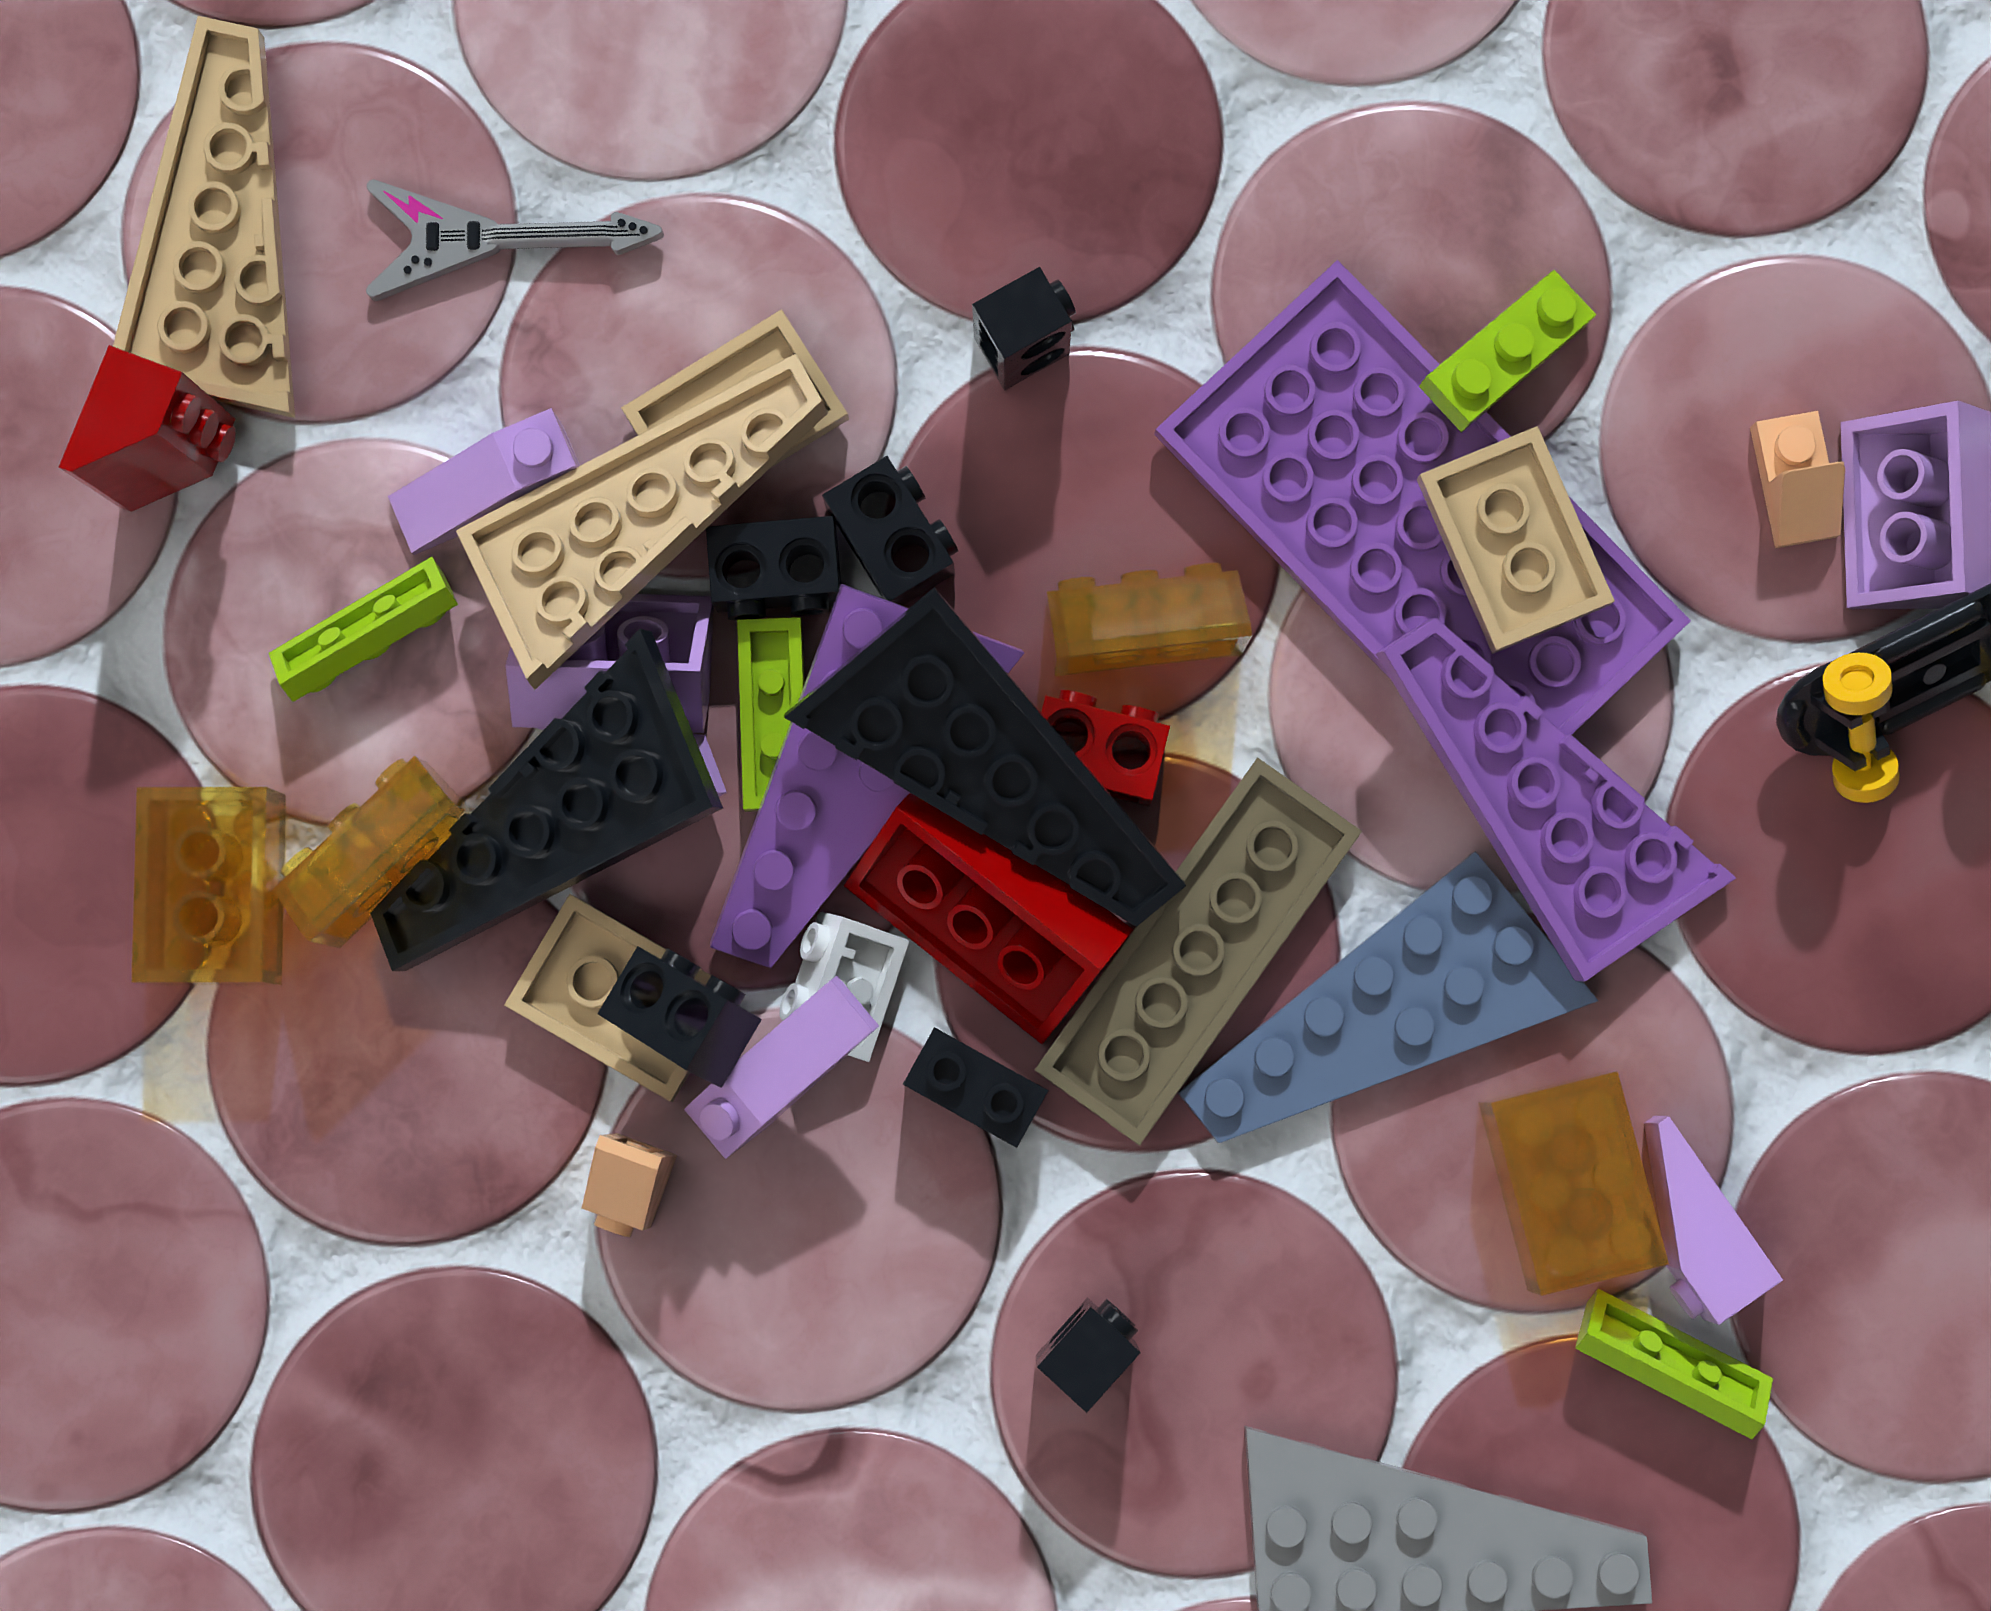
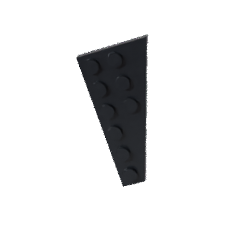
(965, 738)
(569, 806)

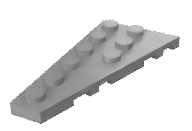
(1394, 1539)

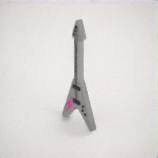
(453, 238)

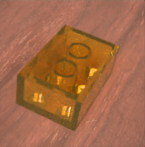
(208, 886)
(1573, 1183)

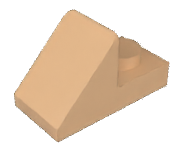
(1797, 479)

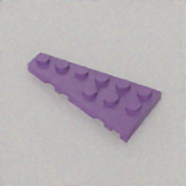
(816, 807)
(1562, 822)

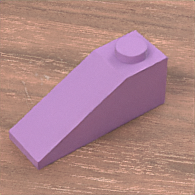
(482, 479)
(782, 1067)
(1704, 1239)

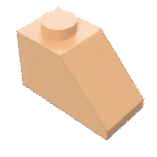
(626, 1183)

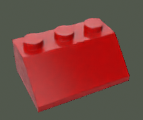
(145, 432)

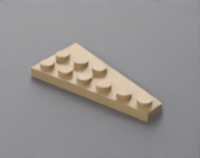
(210, 248)
(601, 532)

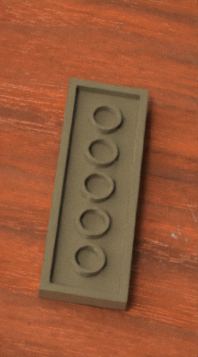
(1198, 952)

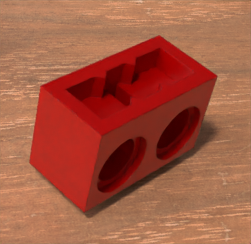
(1102, 731)

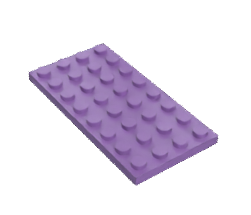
(1319, 459)

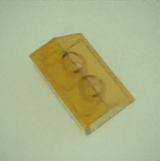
(1147, 620)
(369, 852)

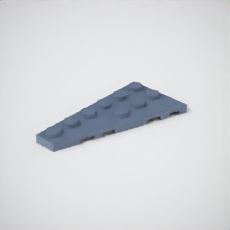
(1421, 988)

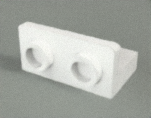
(862, 959)

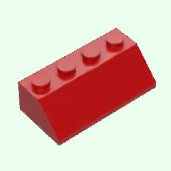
(987, 914)

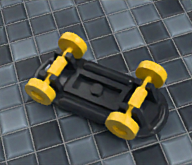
(1884, 688)

